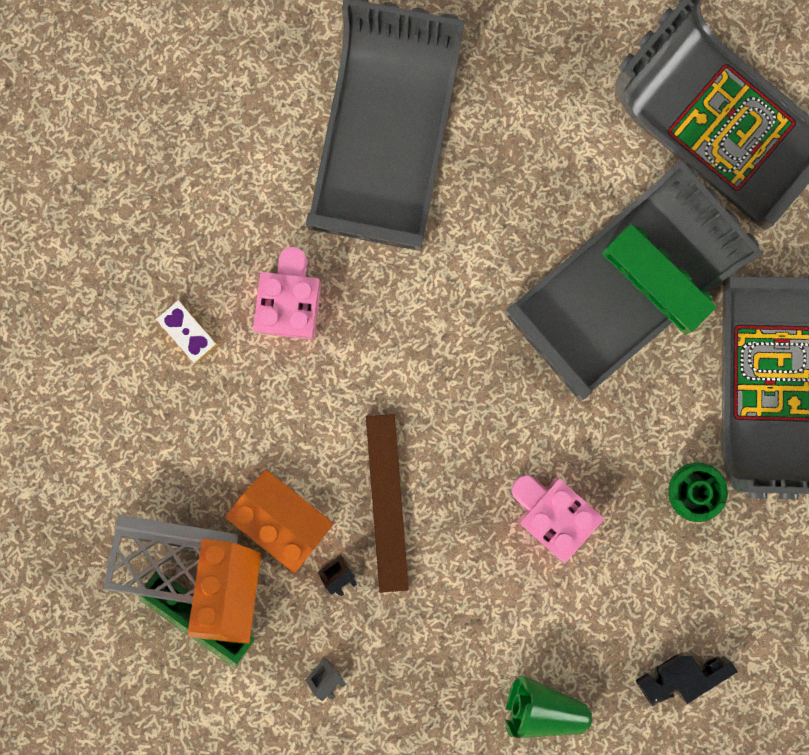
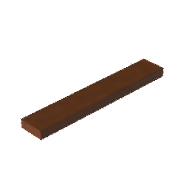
(387, 503)

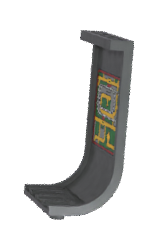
(717, 114)
(766, 385)

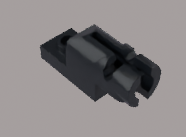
(684, 675)

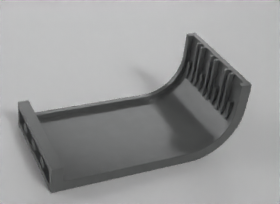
(386, 123)
(592, 318)

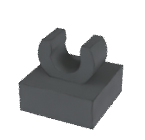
(324, 680)

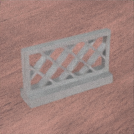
(160, 533)

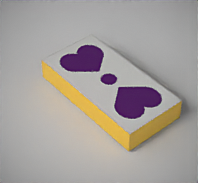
(186, 332)

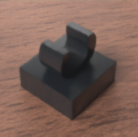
(337, 575)

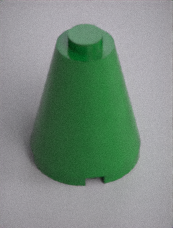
(544, 711)

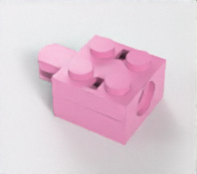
(286, 297)
(554, 514)

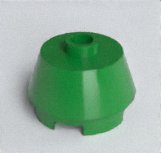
(697, 492)

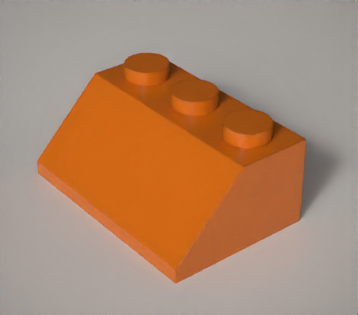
(279, 520)
(224, 592)

